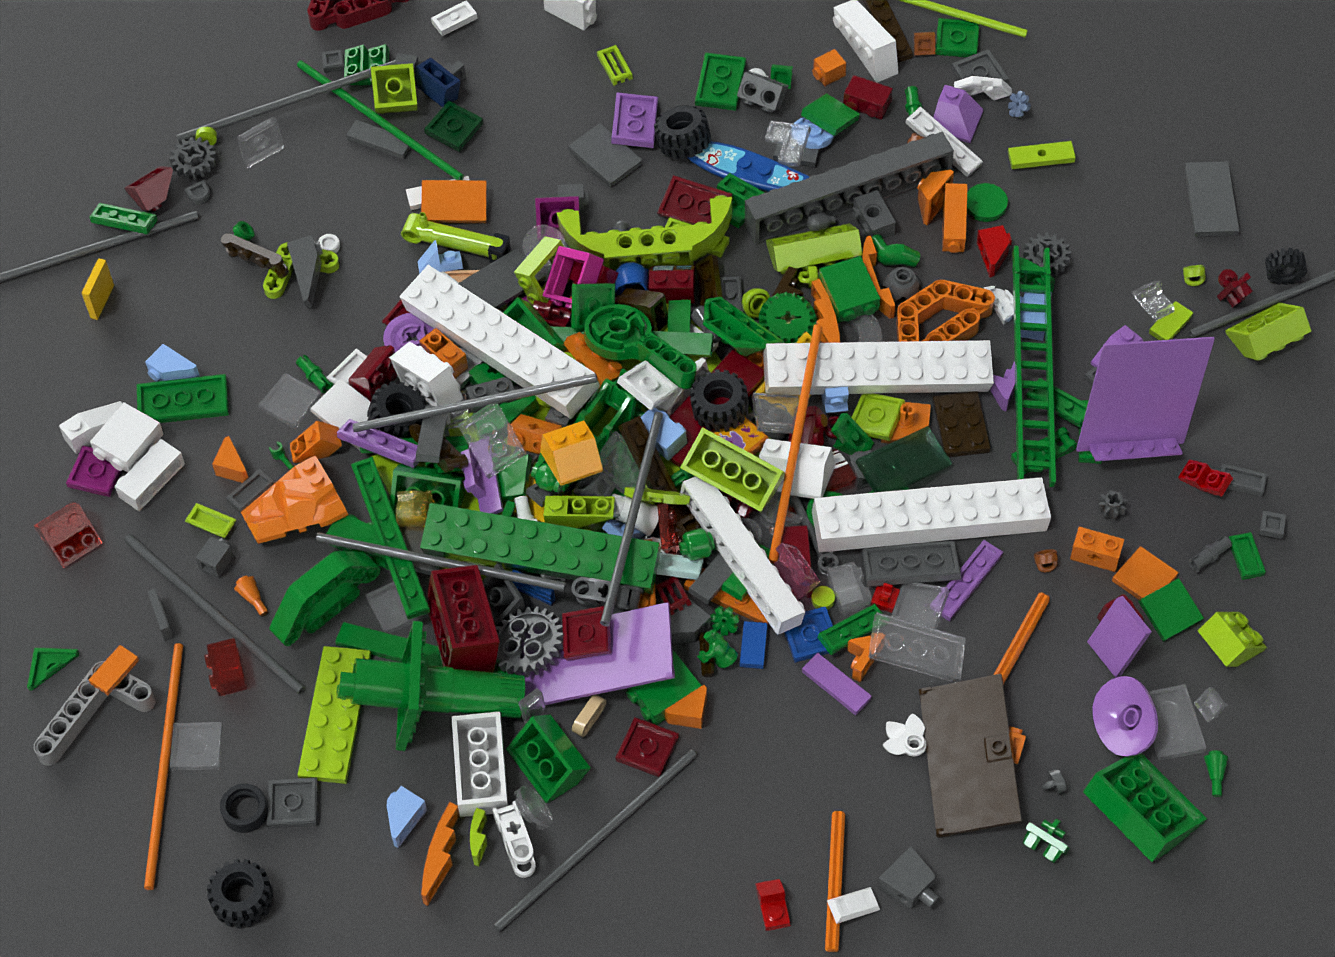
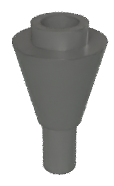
(697, 318)

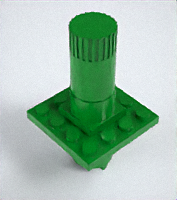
(420, 687)

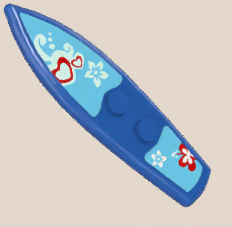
(749, 166)

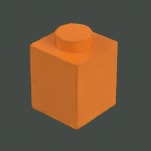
(829, 67)

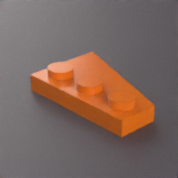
(601, 366)

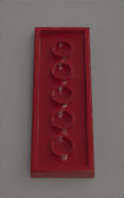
(733, 362)

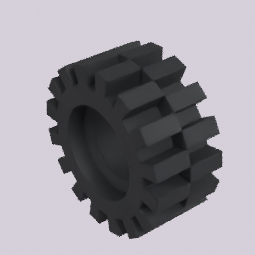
(1286, 266)

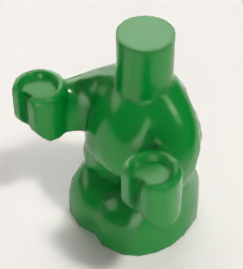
(718, 649)

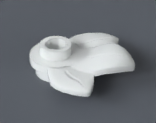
(903, 735)

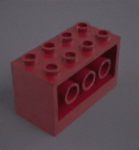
(462, 619)

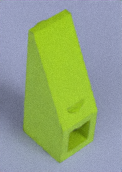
(578, 510)

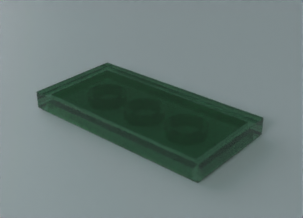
(904, 461)

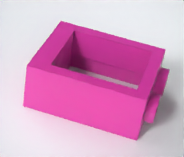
(561, 270)

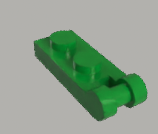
(1042, 454)

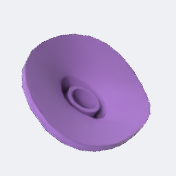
(1125, 716)

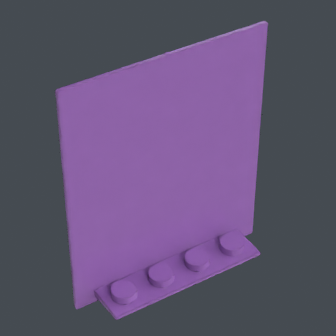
(1143, 398)

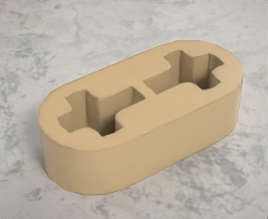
(588, 715)

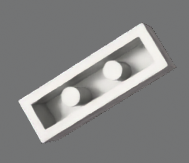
(149, 474)

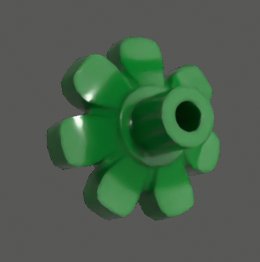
(724, 620)

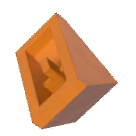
(228, 463)
(688, 710)

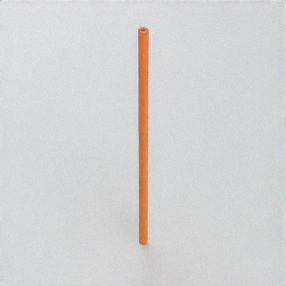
(795, 443)
(163, 767)

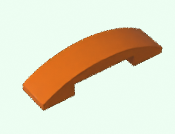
(887, 303)

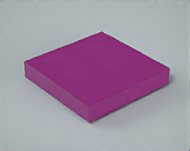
(92, 474)

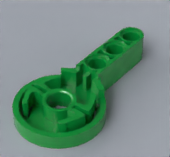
(631, 345)

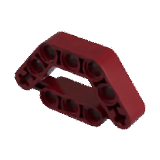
(346, 12)

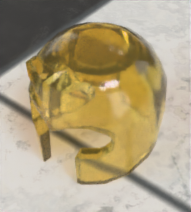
(413, 508)

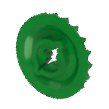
(796, 307)

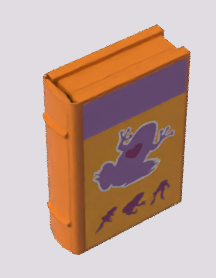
(745, 436)

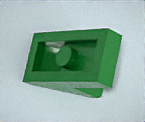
(850, 436)

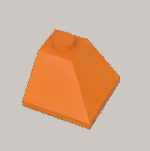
(932, 193)

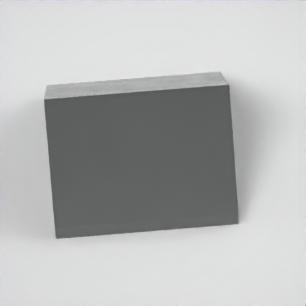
(502, 598)

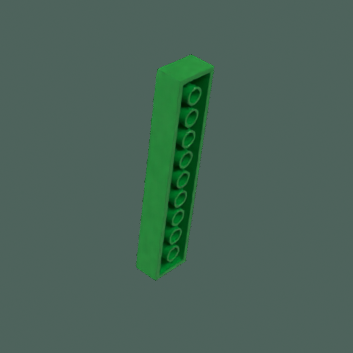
(536, 546)

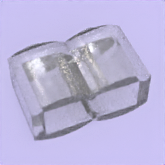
(848, 588)

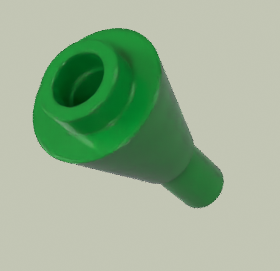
(1216, 766)

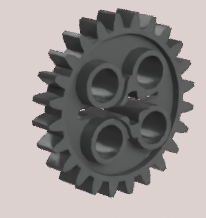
(529, 641)

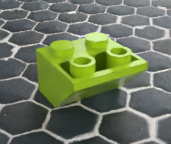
(1232, 638)

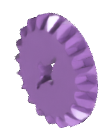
(402, 327)

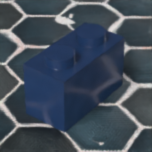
(436, 82)

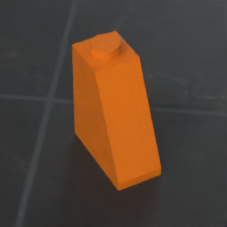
(954, 218)

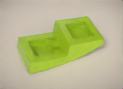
(478, 840)

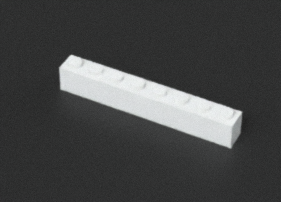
(744, 555)

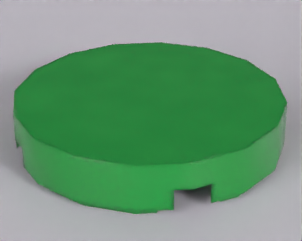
(986, 202)

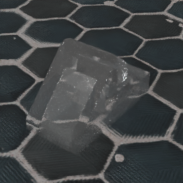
(1153, 300)

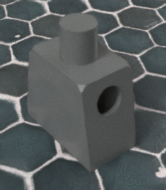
(909, 880)

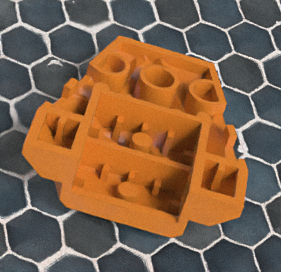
(294, 502)

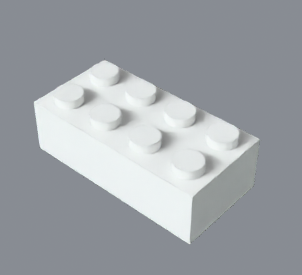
(479, 762)

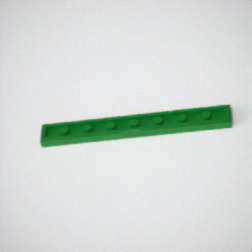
(687, 343)
(389, 535)
(385, 644)

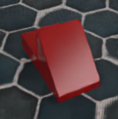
(773, 904)

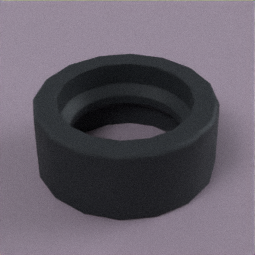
(235, 793)

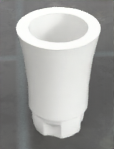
(646, 518)

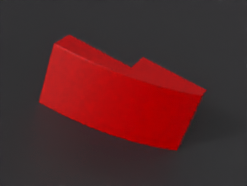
(1204, 478)

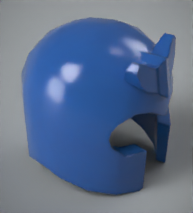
(631, 275)

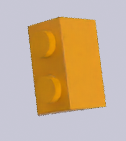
(571, 453)

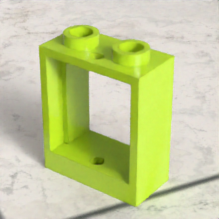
(531, 266)

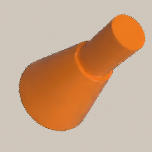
(248, 589)

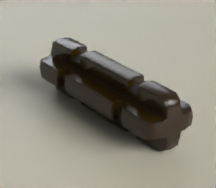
(706, 668)

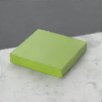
(878, 415)

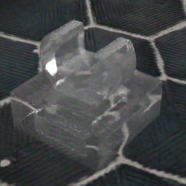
(1210, 704)

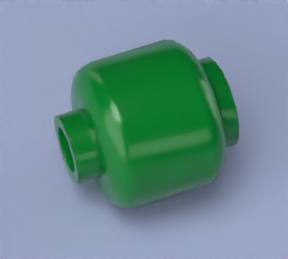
(696, 544)

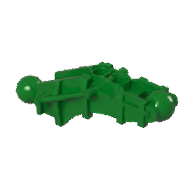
(608, 395)

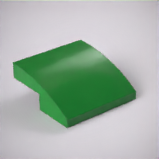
(741, 191)

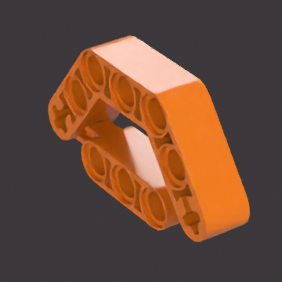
(945, 295)

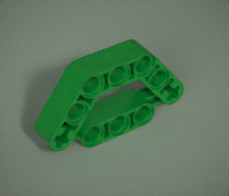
(322, 594)

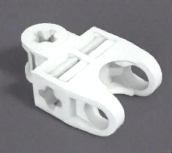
(515, 838)

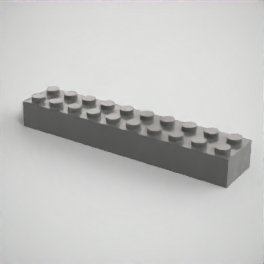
(834, 191)

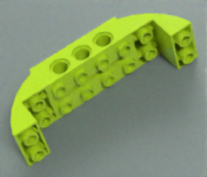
(650, 246)

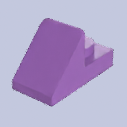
(1004, 388)

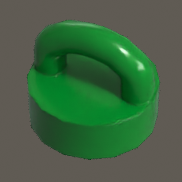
(243, 231)

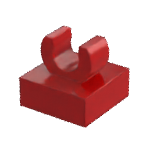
(885, 597)

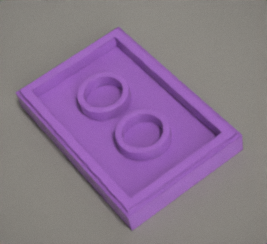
(634, 120)
(1119, 636)

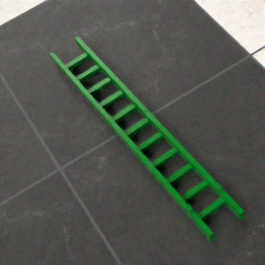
(1033, 466)

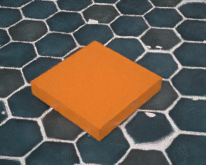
(1144, 574)

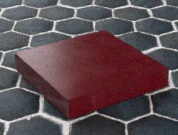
(585, 634)
(647, 747)

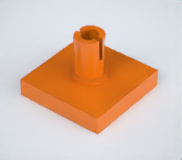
(912, 418)

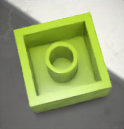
(394, 88)

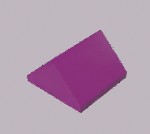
(549, 206)

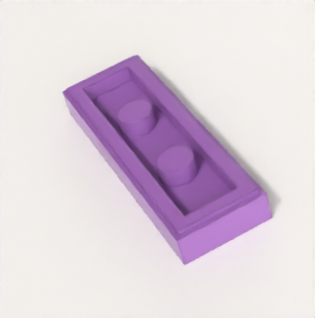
(836, 684)

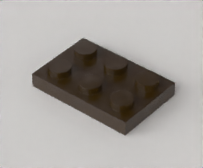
(961, 424)

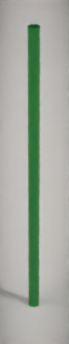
(383, 122)

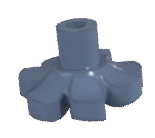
(1019, 104)

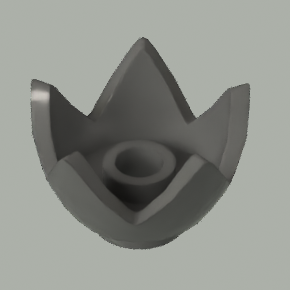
(899, 287)

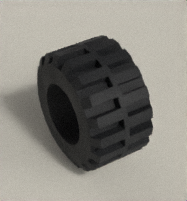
(682, 132)
(715, 386)
(399, 397)
(235, 875)

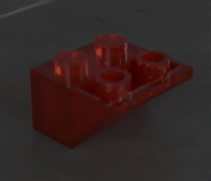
(68, 534)

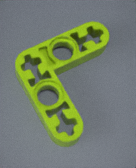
(278, 291)

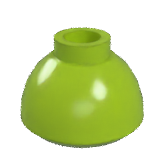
(753, 301)

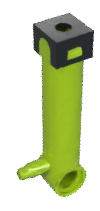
(419, 229)

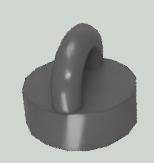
(1056, 781)

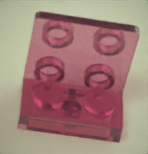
(795, 571)

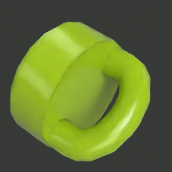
(1194, 271)
(811, 273)

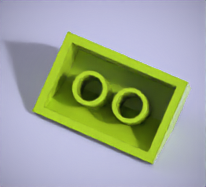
(1269, 330)

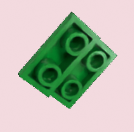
(361, 59)

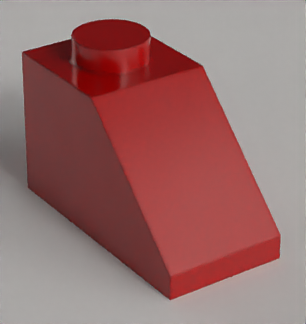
(993, 247)

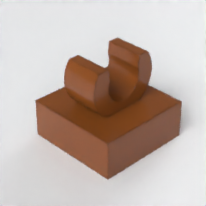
(924, 43)

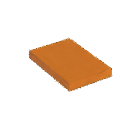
(454, 201)

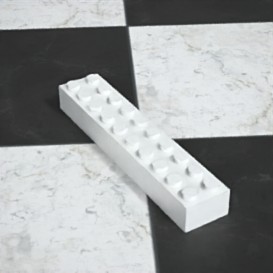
(496, 339)
(881, 367)
(930, 514)

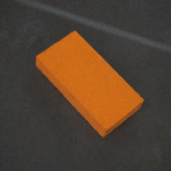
(113, 670)

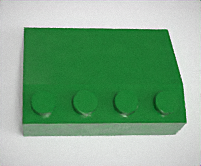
(1144, 805)

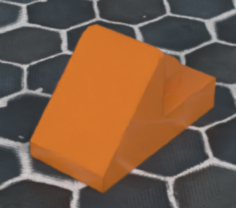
(861, 663)

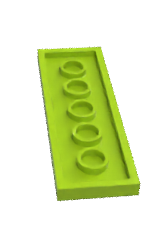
(331, 720)

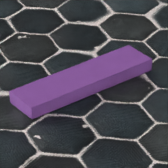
(380, 443)
(972, 574)

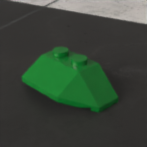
(736, 327)

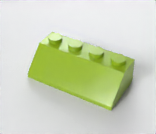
(814, 247)
(732, 470)

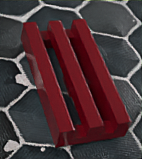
(677, 602)

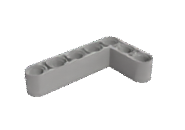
(87, 706)

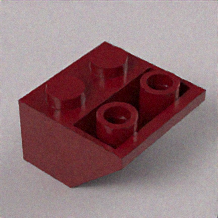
(374, 372)

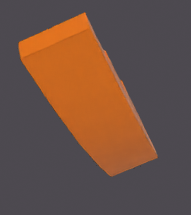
(824, 313)
(438, 860)

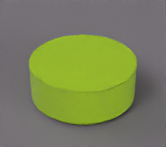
(207, 133)
(823, 597)

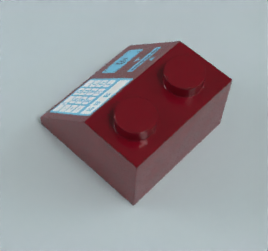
(674, 281)

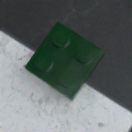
(453, 126)

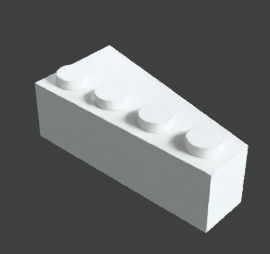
(868, 39)

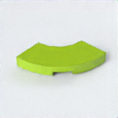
(667, 497)

